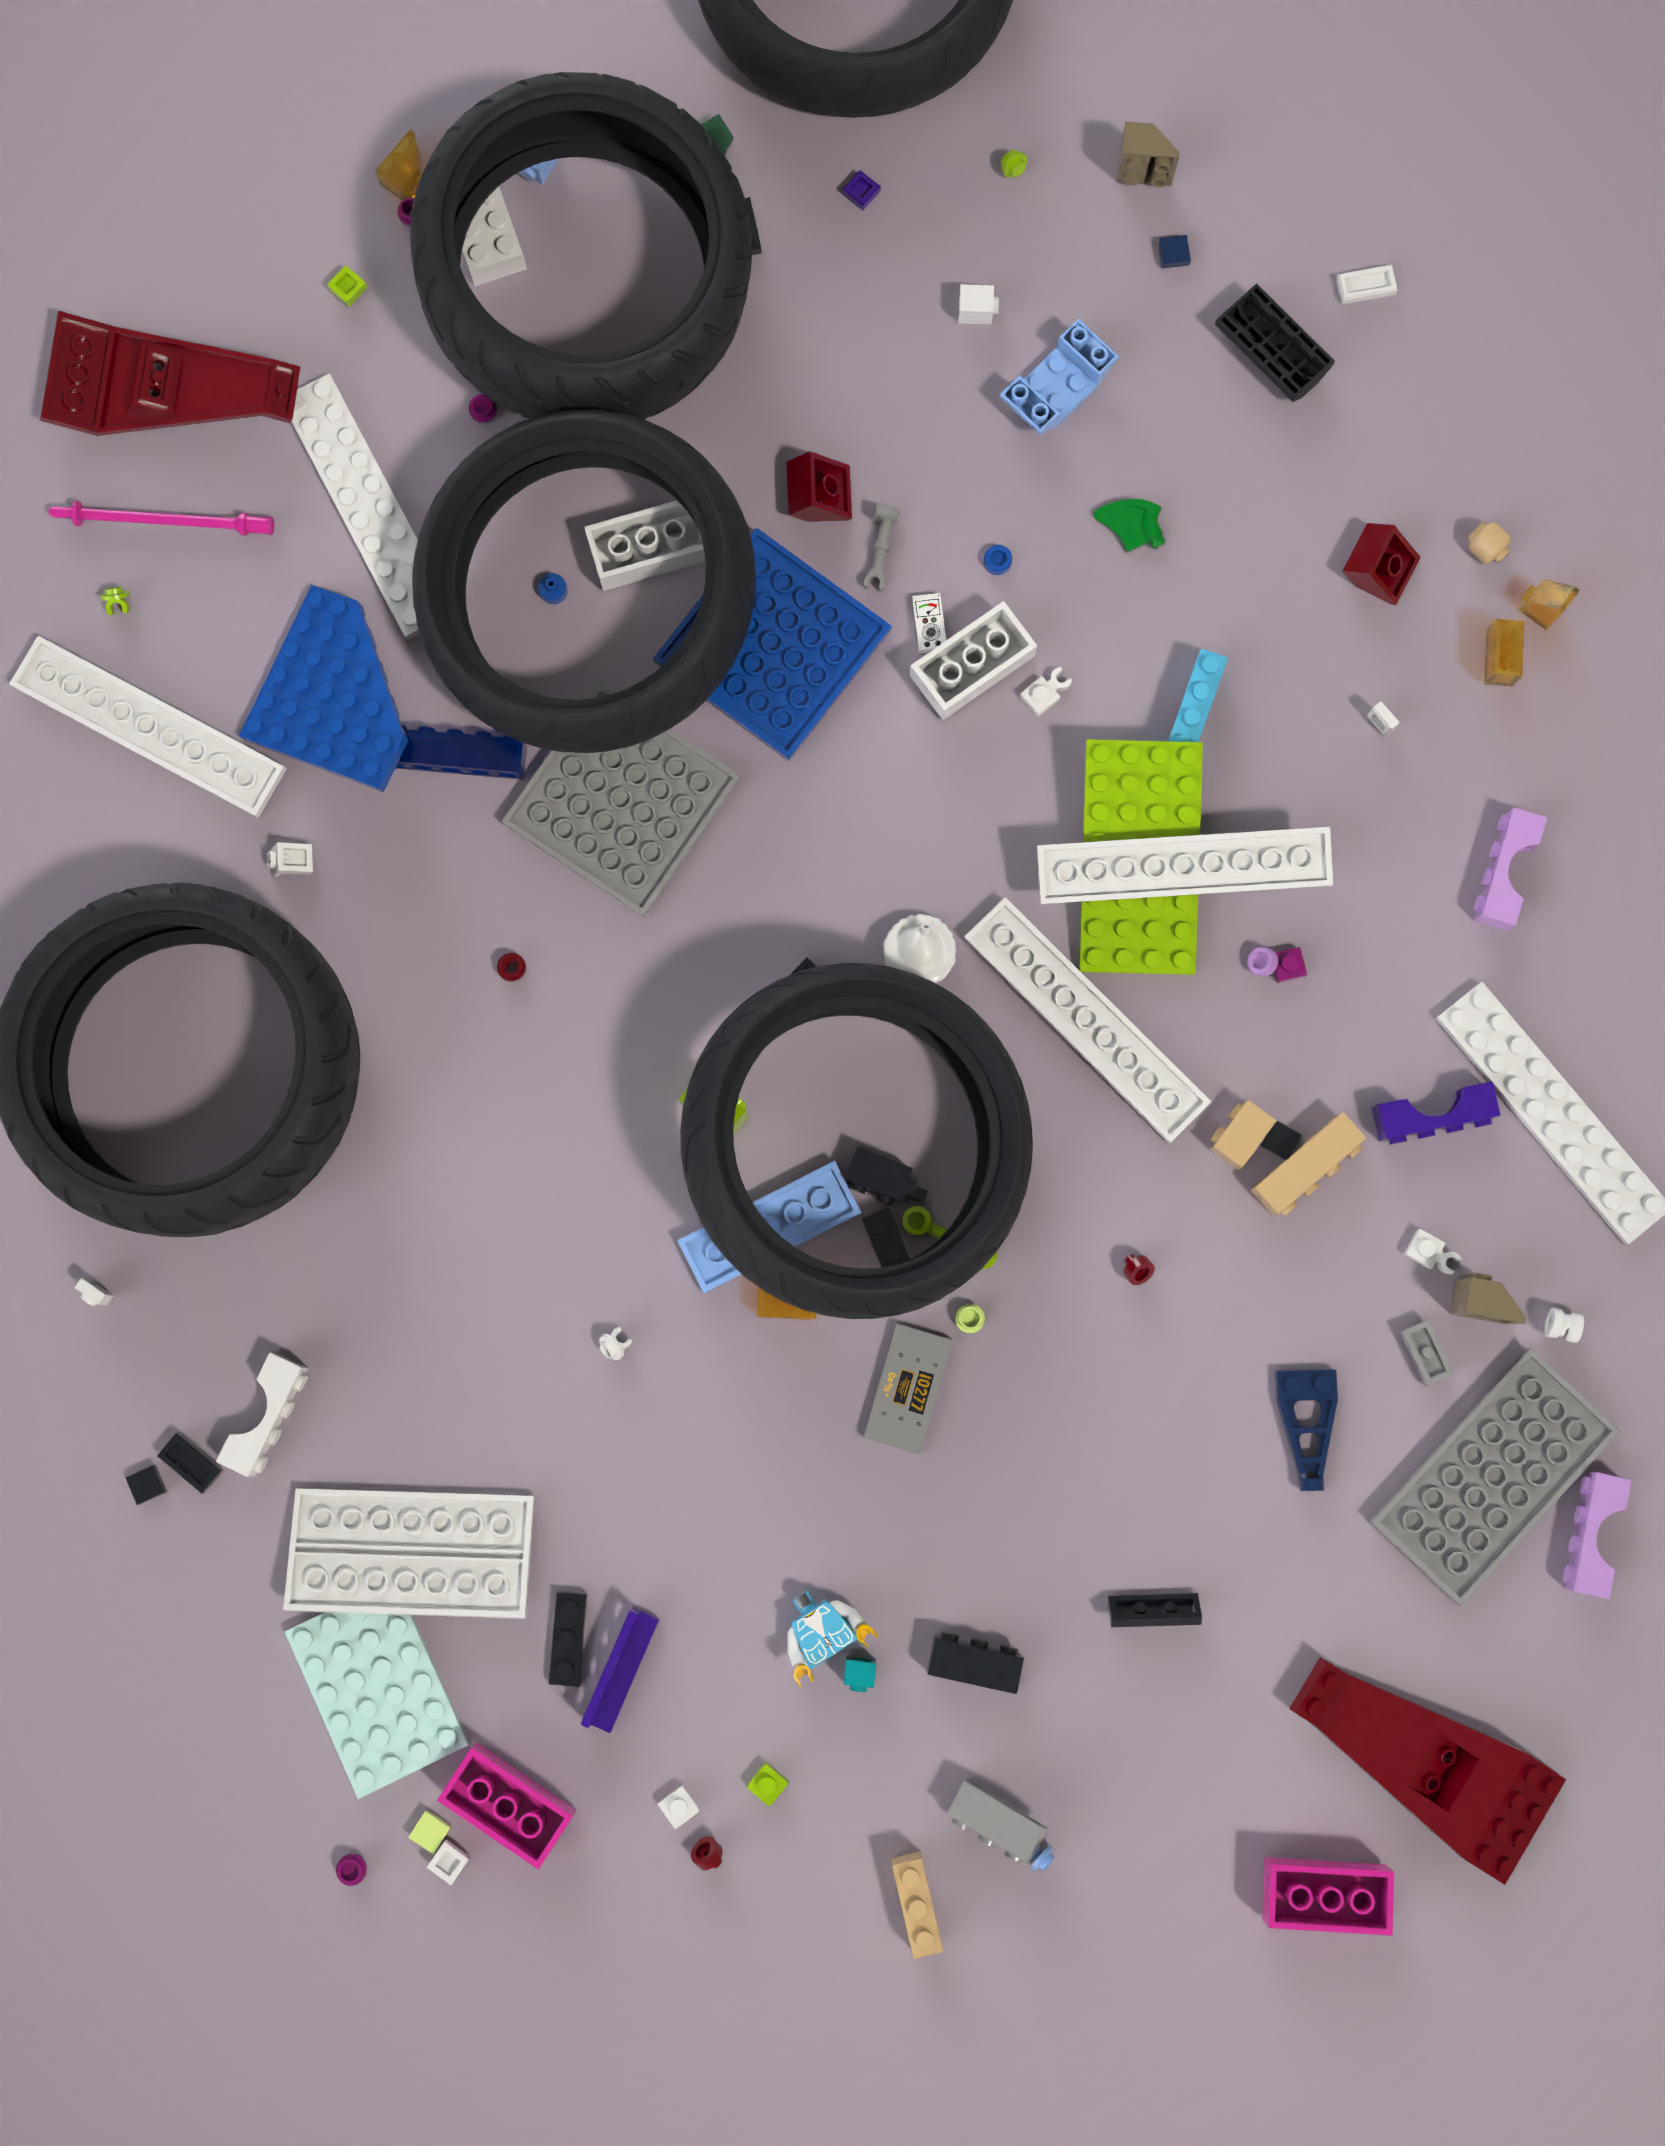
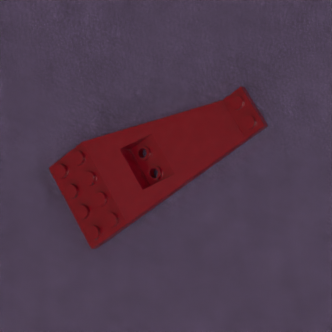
(105, 372)
(1454, 1779)

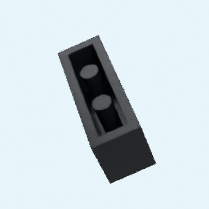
(975, 1663)

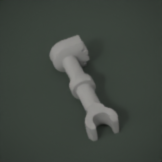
(887, 516)

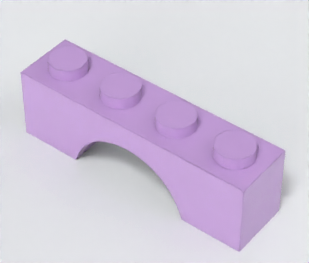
(1500, 903)
(1600, 1498)

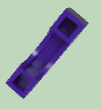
(1471, 1105)

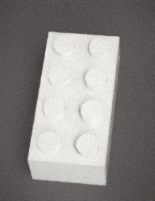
(644, 544)
(973, 660)

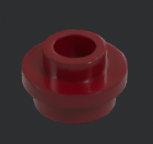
(509, 958)

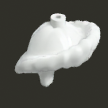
(921, 947)

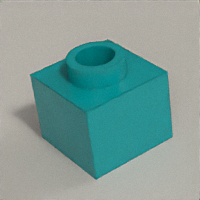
(859, 1673)

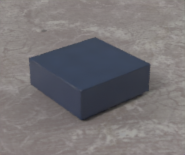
(1174, 251)

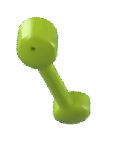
(918, 1221)

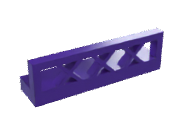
(620, 1670)

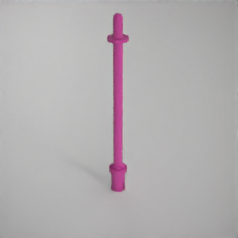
(242, 523)

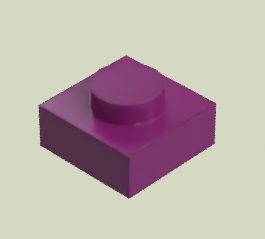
(1290, 965)

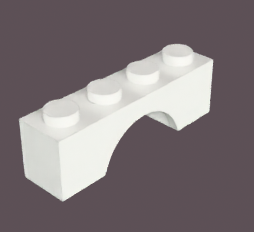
(280, 1381)

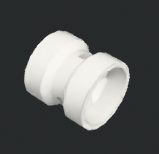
(1564, 1325)

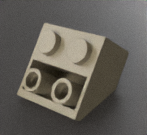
(1146, 156)

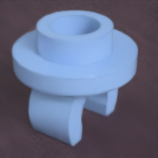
(1042, 1858)

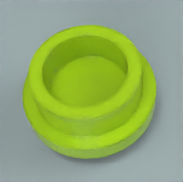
(1014, 163)

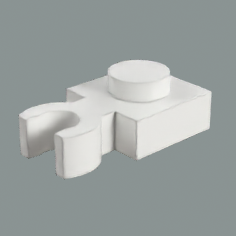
(1043, 694)
(1428, 1250)

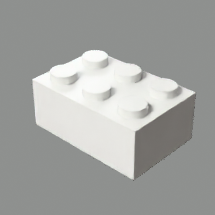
(492, 243)

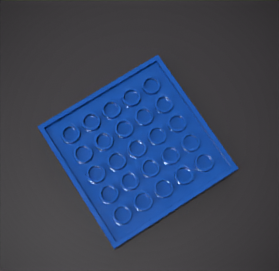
(798, 651)

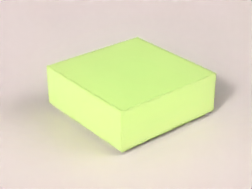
(430, 1831)

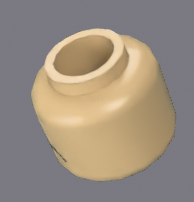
(1489, 542)

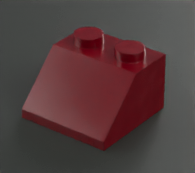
(818, 488)
(1381, 562)

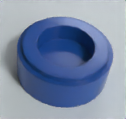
(997, 560)

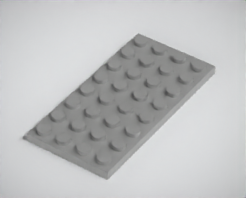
(1494, 1476)

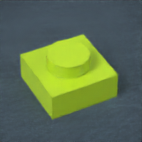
(347, 286)
(767, 1784)

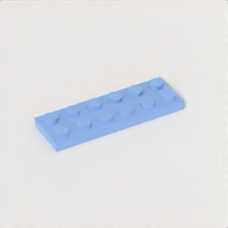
(794, 1211)

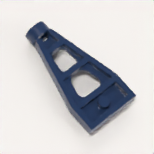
(1306, 1386)

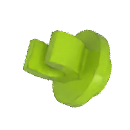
(115, 595)

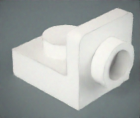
(290, 859)

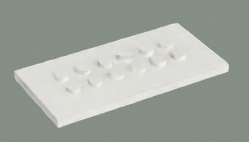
(409, 1553)

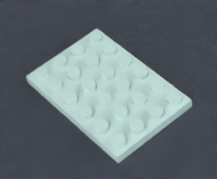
(377, 1695)

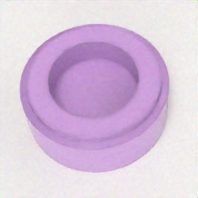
(1262, 961)

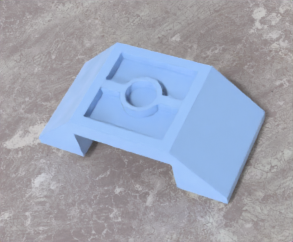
(1061, 379)

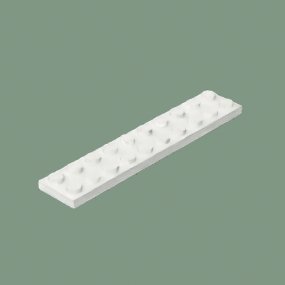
(359, 494)
(148, 726)
(1185, 865)
(1087, 1020)
(1553, 1113)

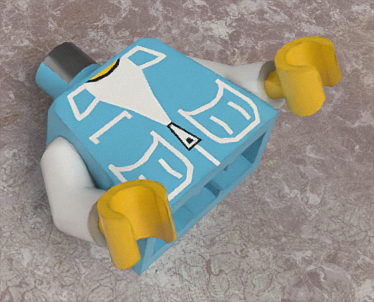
(822, 1633)

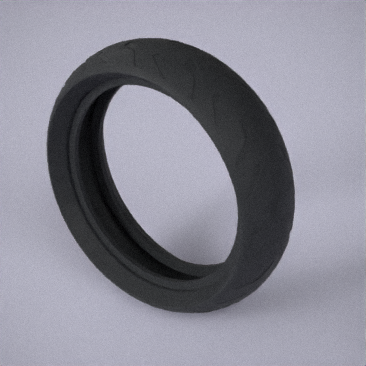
(855, 82)
(492, 478)
(971, 1053)

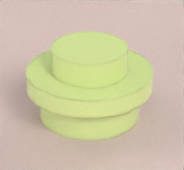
(970, 1318)

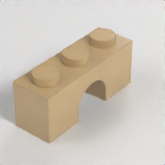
(917, 1905)

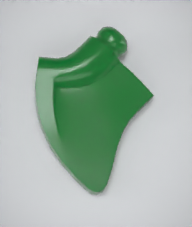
(1133, 522)

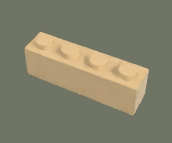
(1308, 1164)

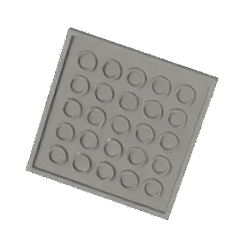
(623, 812)

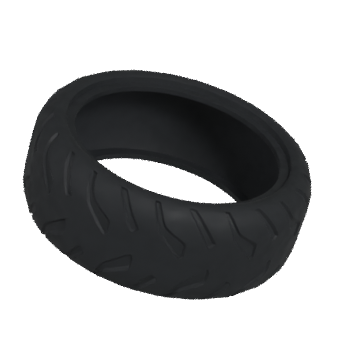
(600, 120)
(56, 989)

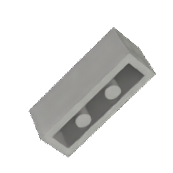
(996, 1822)

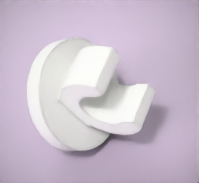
(611, 1347)

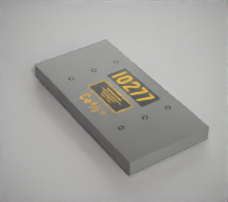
(908, 1389)

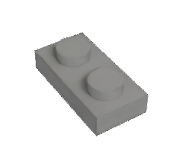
(1426, 1352)

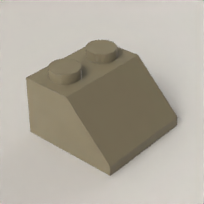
(1485, 1300)

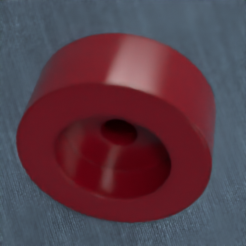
(1138, 1269)
(707, 1853)

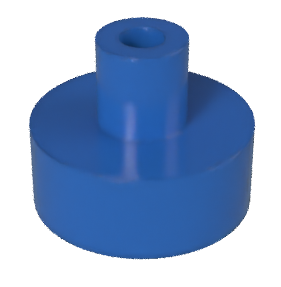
(552, 588)

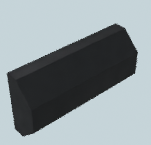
(1275, 343)

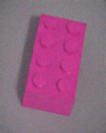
(506, 1805)
(1328, 1896)

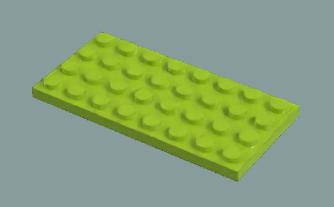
(1140, 794)

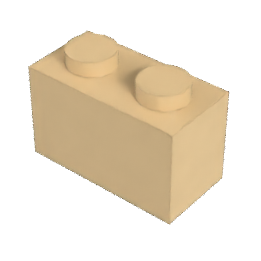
(1242, 1134)

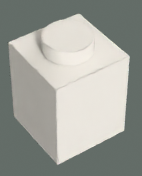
(977, 304)

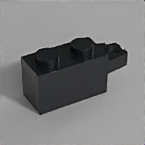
(883, 1177)

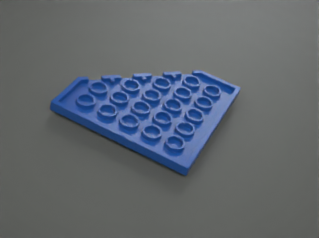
(330, 696)

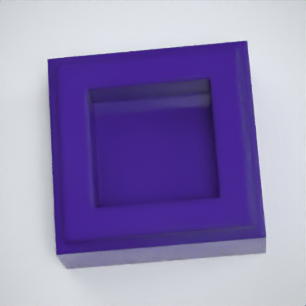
(861, 190)

